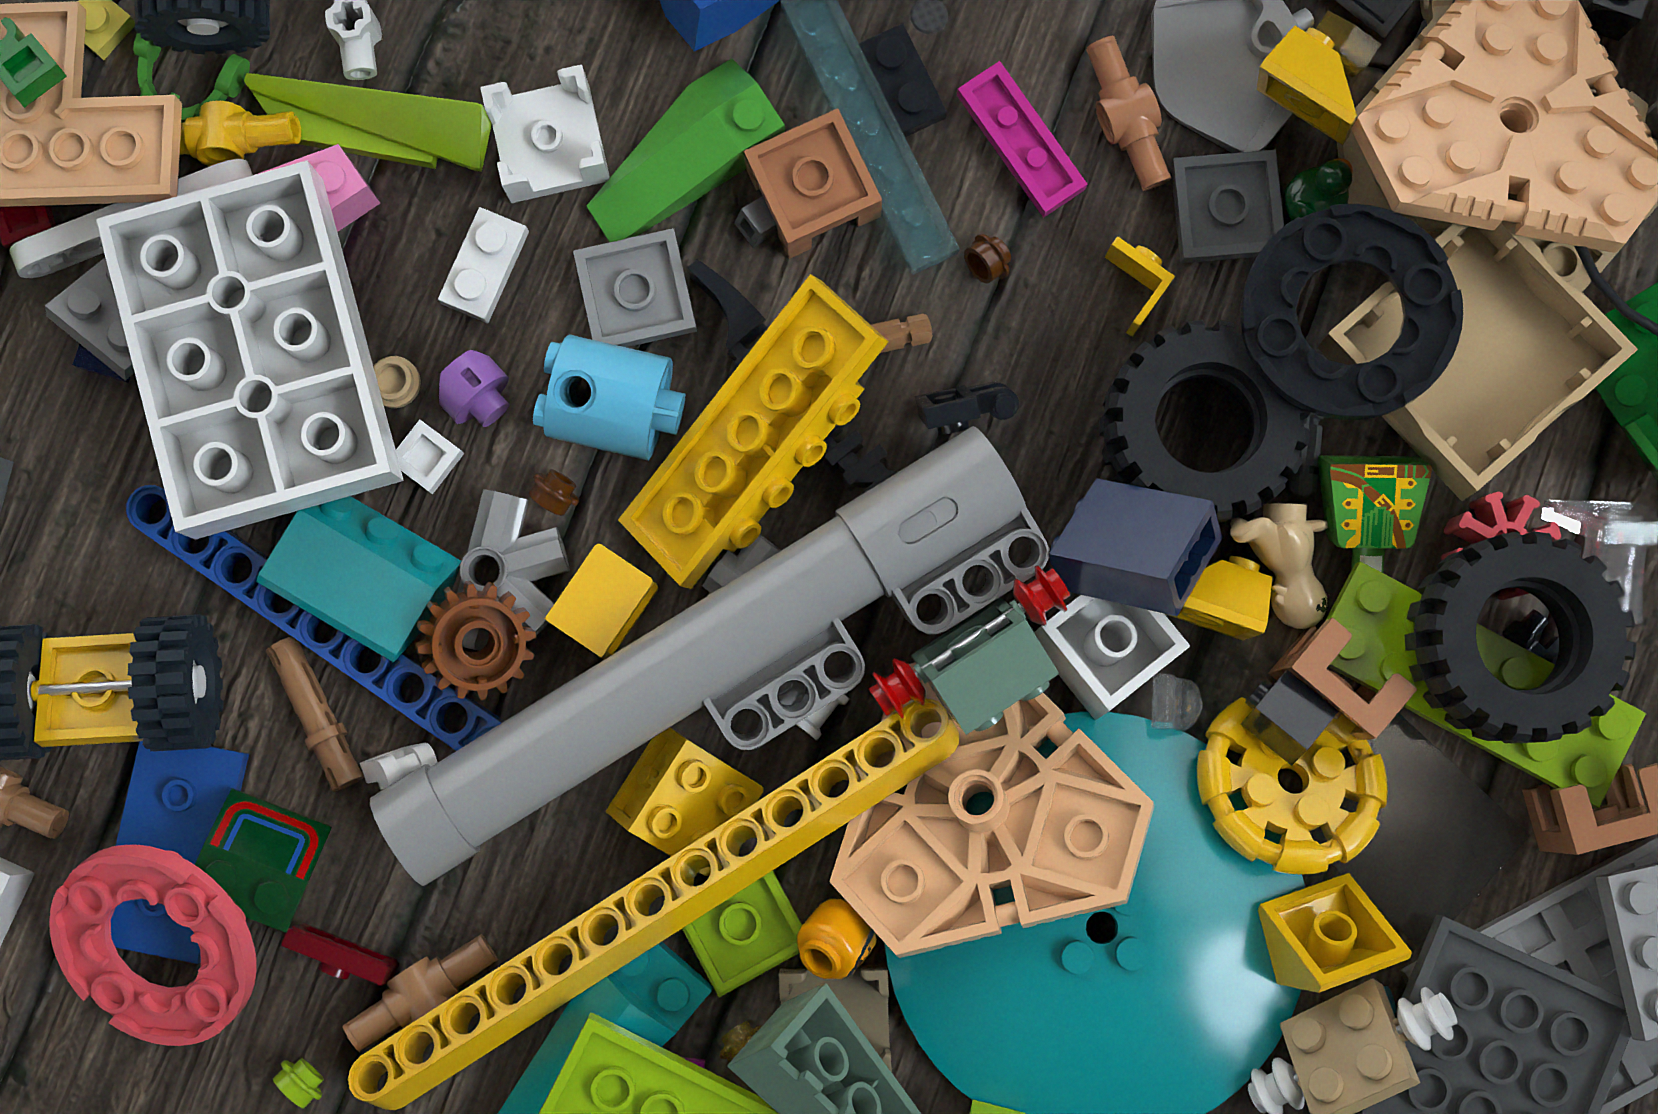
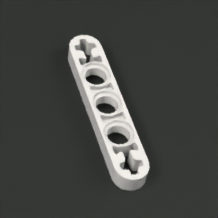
(80, 237)

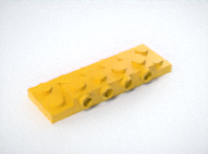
(756, 434)

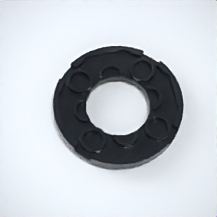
(1370, 238)

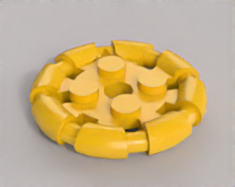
(1289, 813)

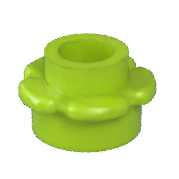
(299, 1082)

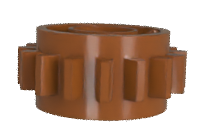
(493, 663)

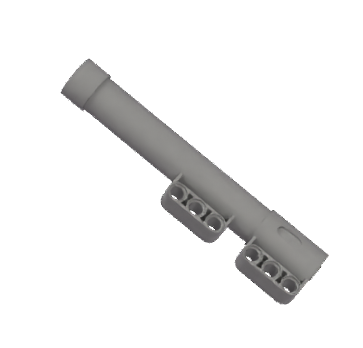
(732, 651)

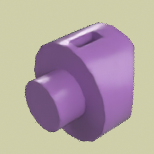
(475, 391)

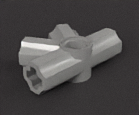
(519, 558)

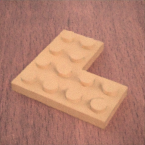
(80, 147)

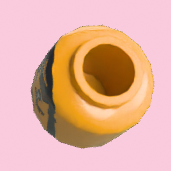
(834, 940)

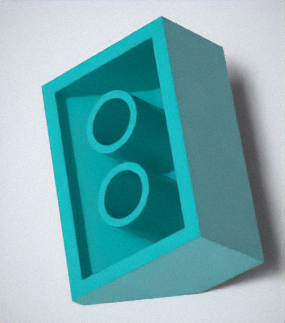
(359, 573)

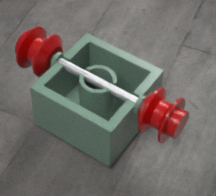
(982, 660)

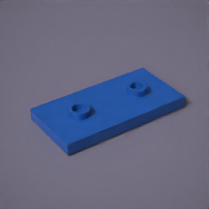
(171, 808)

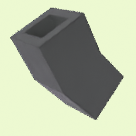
(756, 222)

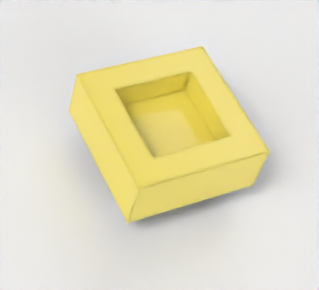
(105, 26)

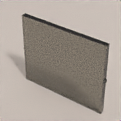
(1434, 837)

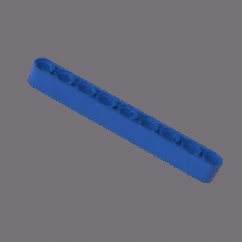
(342, 651)

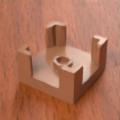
(813, 181)
(1365, 708)
(1569, 824)

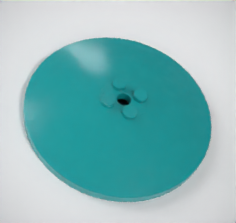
(1128, 1025)

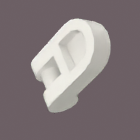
(397, 764)

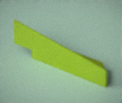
(379, 122)

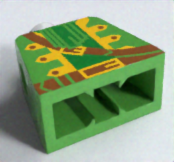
(1373, 503)

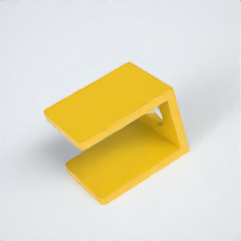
(602, 601)

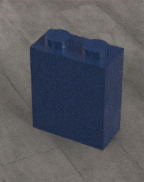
(1136, 546)

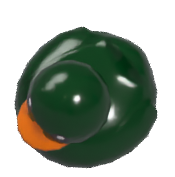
(1319, 188)

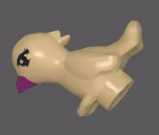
(1286, 546)

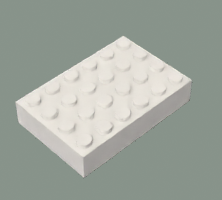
(248, 350)

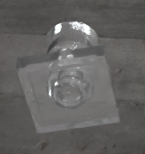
(1616, 535)

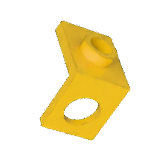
(1145, 268)

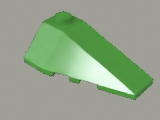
(687, 152)

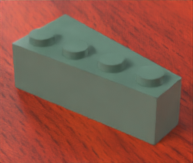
(818, 1062)

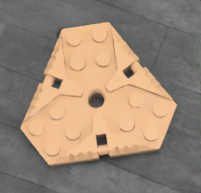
(1510, 108)
(1057, 833)

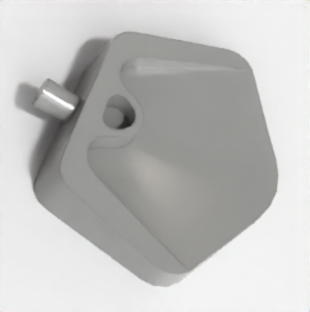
(1210, 64)

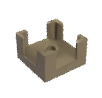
(861, 994)

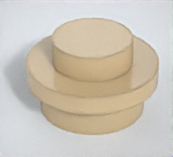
(397, 381)

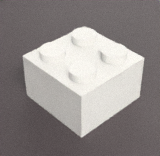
(1108, 649)

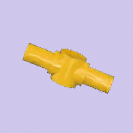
(228, 132)

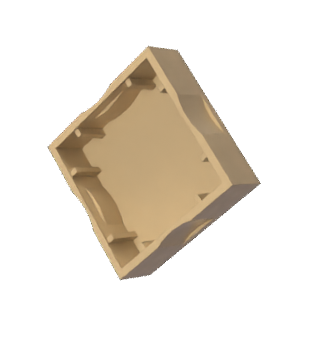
(1520, 360)

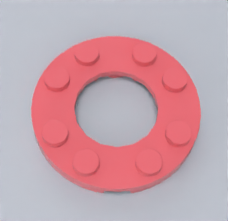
(193, 899)

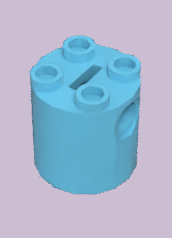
(626, 403)

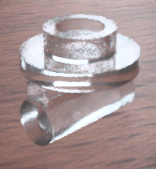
(1174, 703)

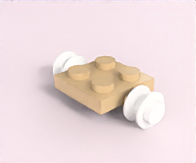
(1351, 1051)

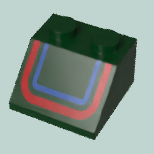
(262, 856)

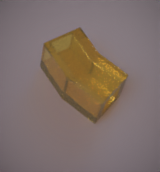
(1351, 43)

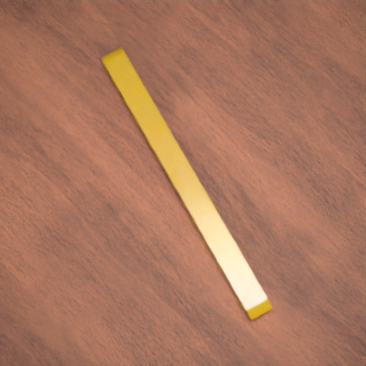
(629, 907)

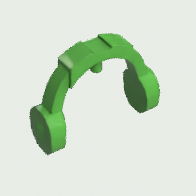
(228, 83)

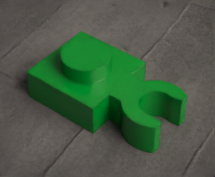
(26, 65)

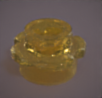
(736, 1040)

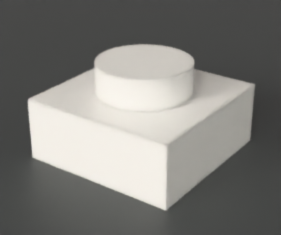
(427, 456)

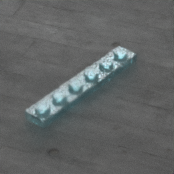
(853, 89)

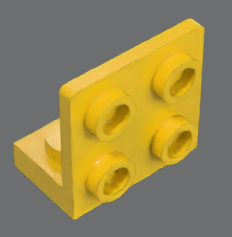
(680, 794)

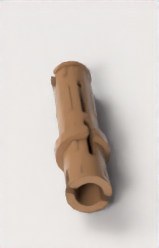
(322, 730)

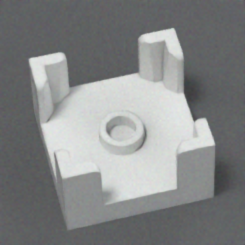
(546, 137)

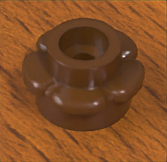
(988, 258)
(554, 492)

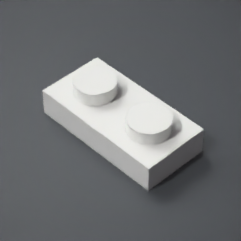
(483, 265)

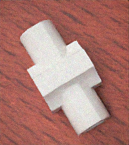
(355, 44)

